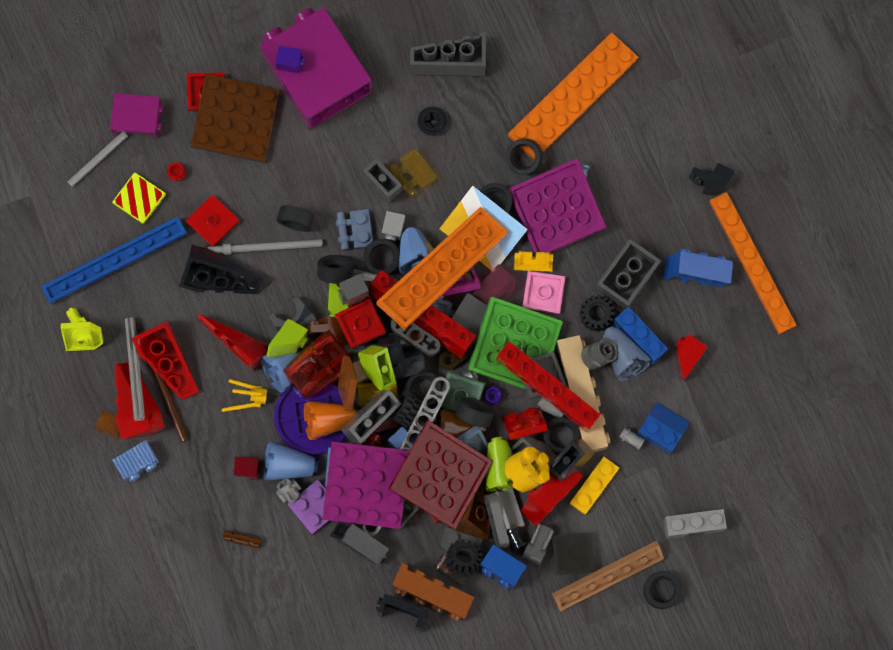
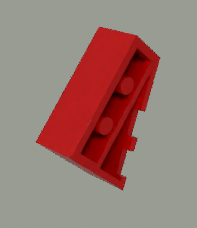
(548, 496)

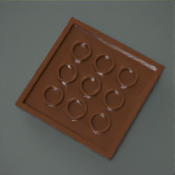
(235, 118)

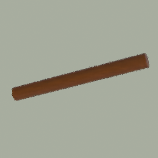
(171, 408)

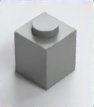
(393, 226)

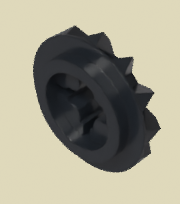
(425, 115)

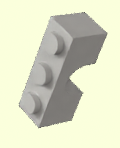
(694, 523)

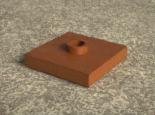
(347, 383)

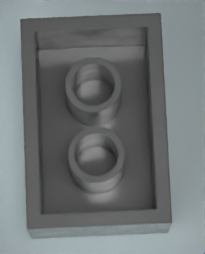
(628, 274)

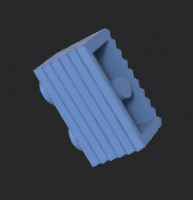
(136, 461)

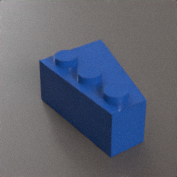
(698, 268)

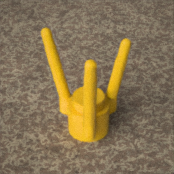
(257, 394)

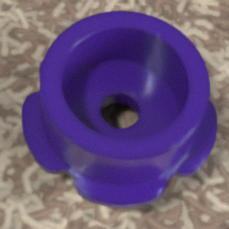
(493, 390)

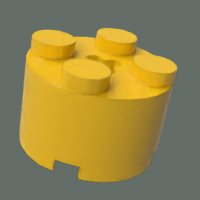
(527, 469)

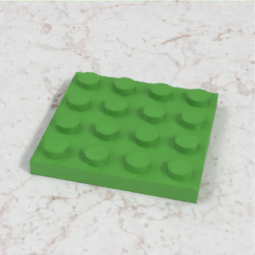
(524, 328)

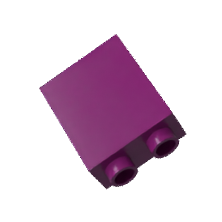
(330, 73)

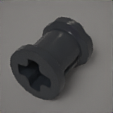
(516, 539)

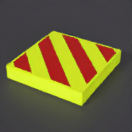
(139, 198)

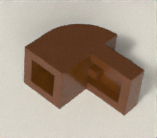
(325, 324)

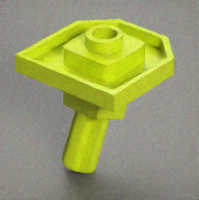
(79, 333)

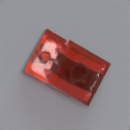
(317, 364)

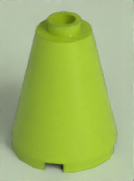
(496, 477)

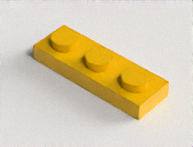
(594, 485)

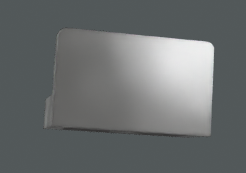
(510, 509)

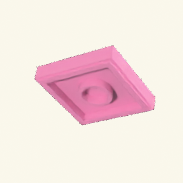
(543, 292)

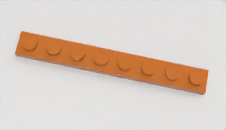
(752, 263)

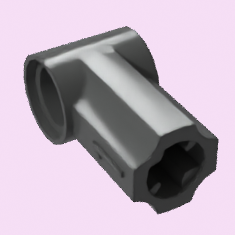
(536, 548)

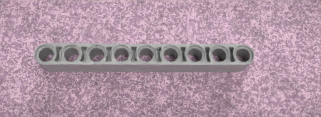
(416, 427)

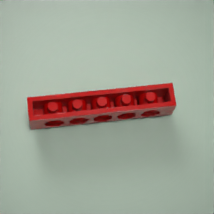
(446, 330)
(548, 387)

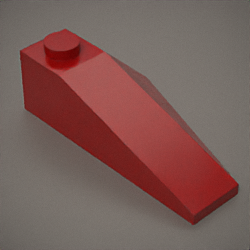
(242, 345)
(164, 355)
(125, 420)

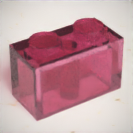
(495, 285)

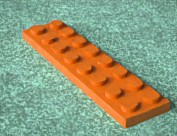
(574, 94)
(442, 268)

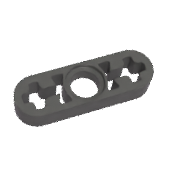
(424, 348)
(496, 521)

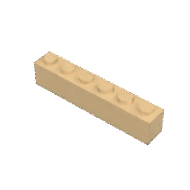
(580, 382)

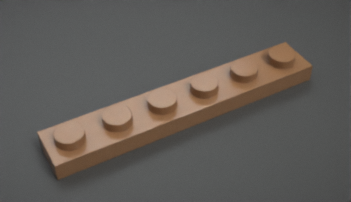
(608, 576)

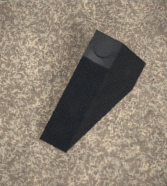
(214, 272)

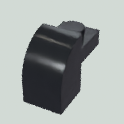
(713, 183)

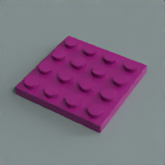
(557, 207)
(360, 484)

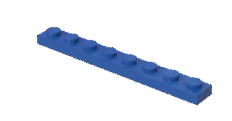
(114, 260)

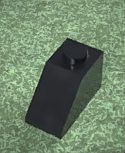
(571, 459)

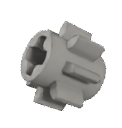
(288, 490)

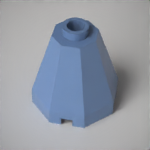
(413, 249)
(274, 368)

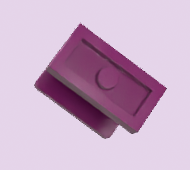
(136, 114)

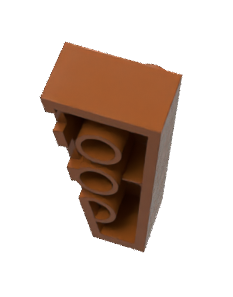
(432, 592)

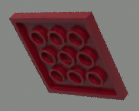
(440, 474)

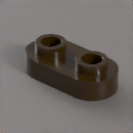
(456, 361)

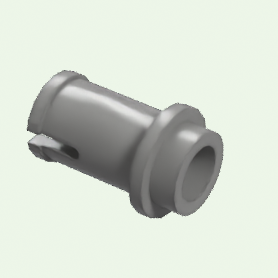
(631, 438)

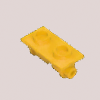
(526, 261)

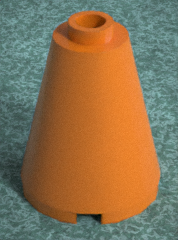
(325, 418)

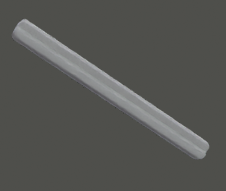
(134, 367)

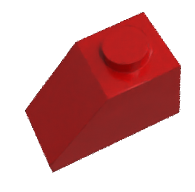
(688, 354)

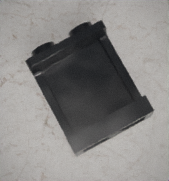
(405, 607)

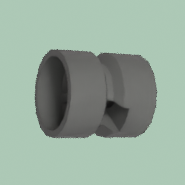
(599, 353)

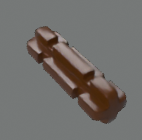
(242, 539)

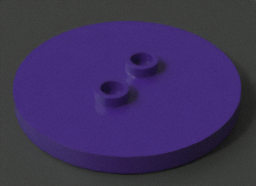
(291, 424)

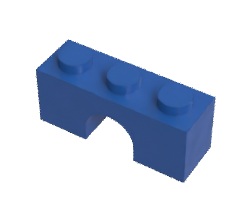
(640, 334)

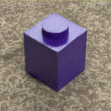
(289, 59)

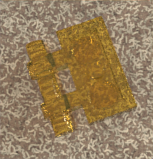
(417, 169)

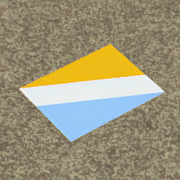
(468, 205)

